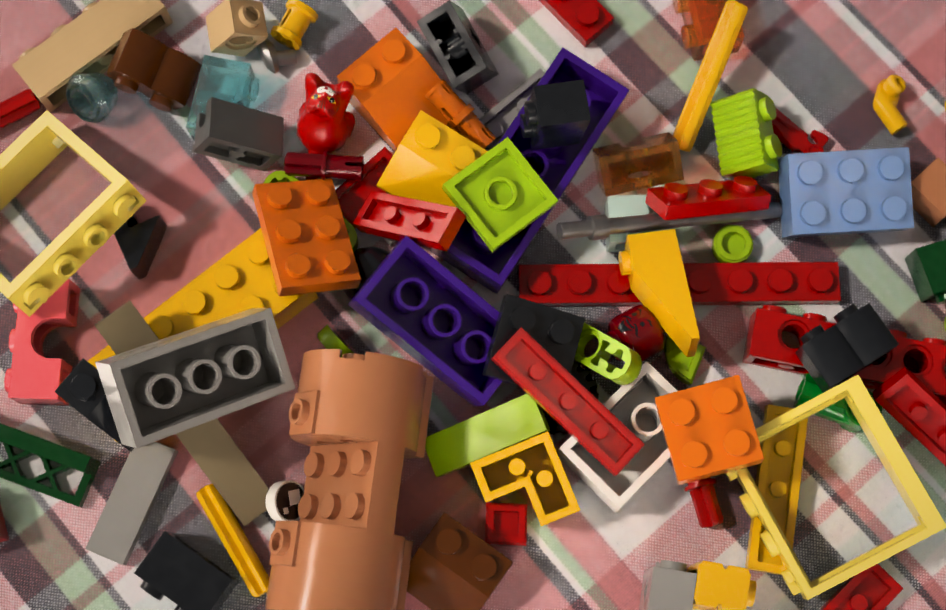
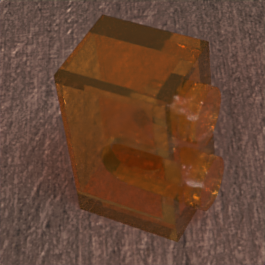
(656, 155)

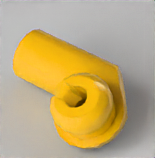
(886, 102)

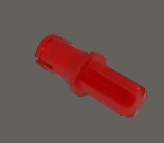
(705, 502)

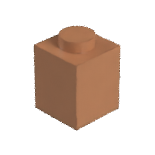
(930, 192)

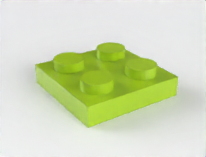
(500, 194)

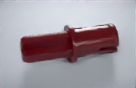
(324, 166)

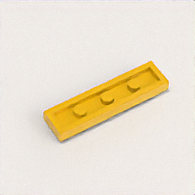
(779, 484)

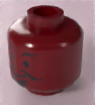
(638, 330)

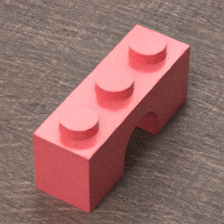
(32, 375)

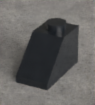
(86, 394)

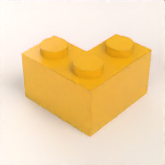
(532, 466)

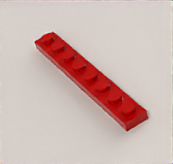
(708, 284)

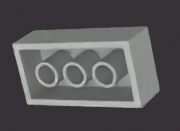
(195, 376)

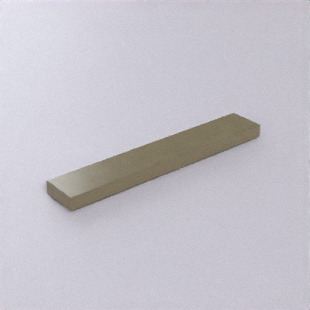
(208, 442)

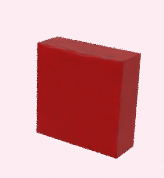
(506, 524)

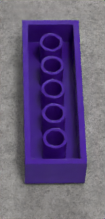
(553, 165)

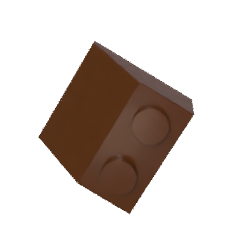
(455, 568)

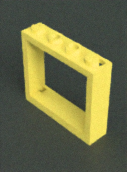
(85, 235)
(893, 460)

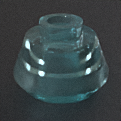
(91, 96)

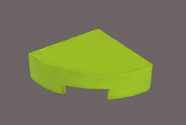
(681, 366)

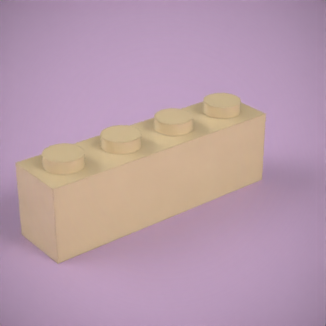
(86, 45)

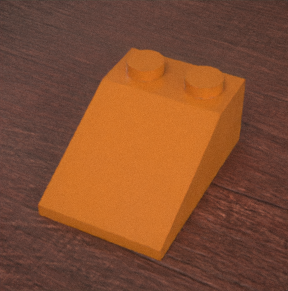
(392, 87)

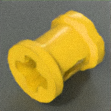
(294, 24)

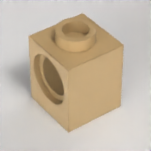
(236, 27)

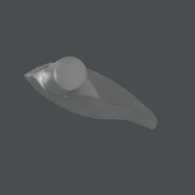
(274, 59)

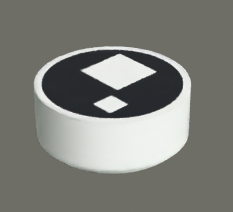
(283, 500)

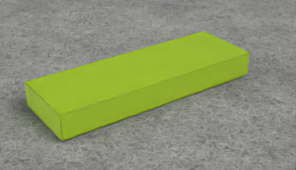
(485, 434)

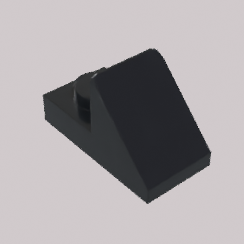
(140, 243)

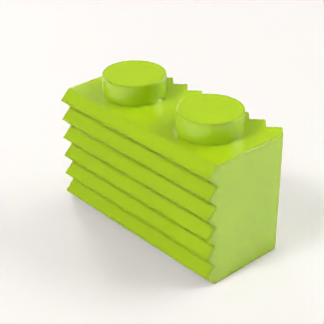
(746, 134)

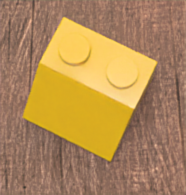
(427, 160)

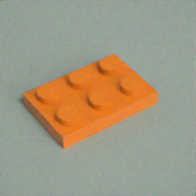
(305, 236)

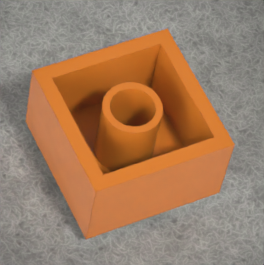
(709, 430)

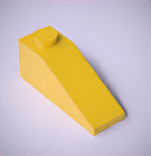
(661, 284)

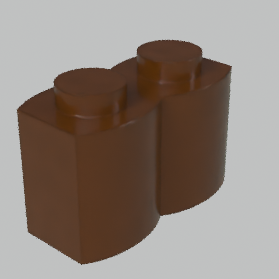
(154, 70)

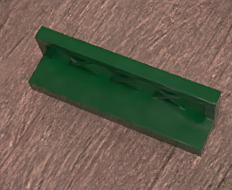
(46, 451)

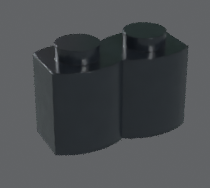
(845, 347)

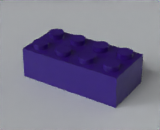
(432, 318)

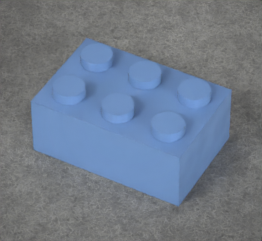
(845, 192)

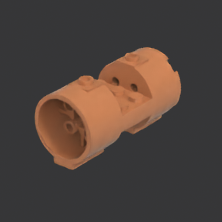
(360, 426)

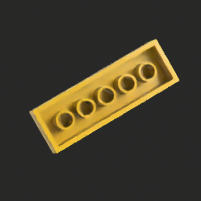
(229, 286)

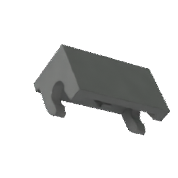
(239, 134)

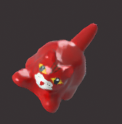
(323, 117)

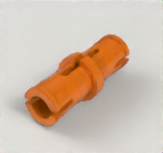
(459, 114)

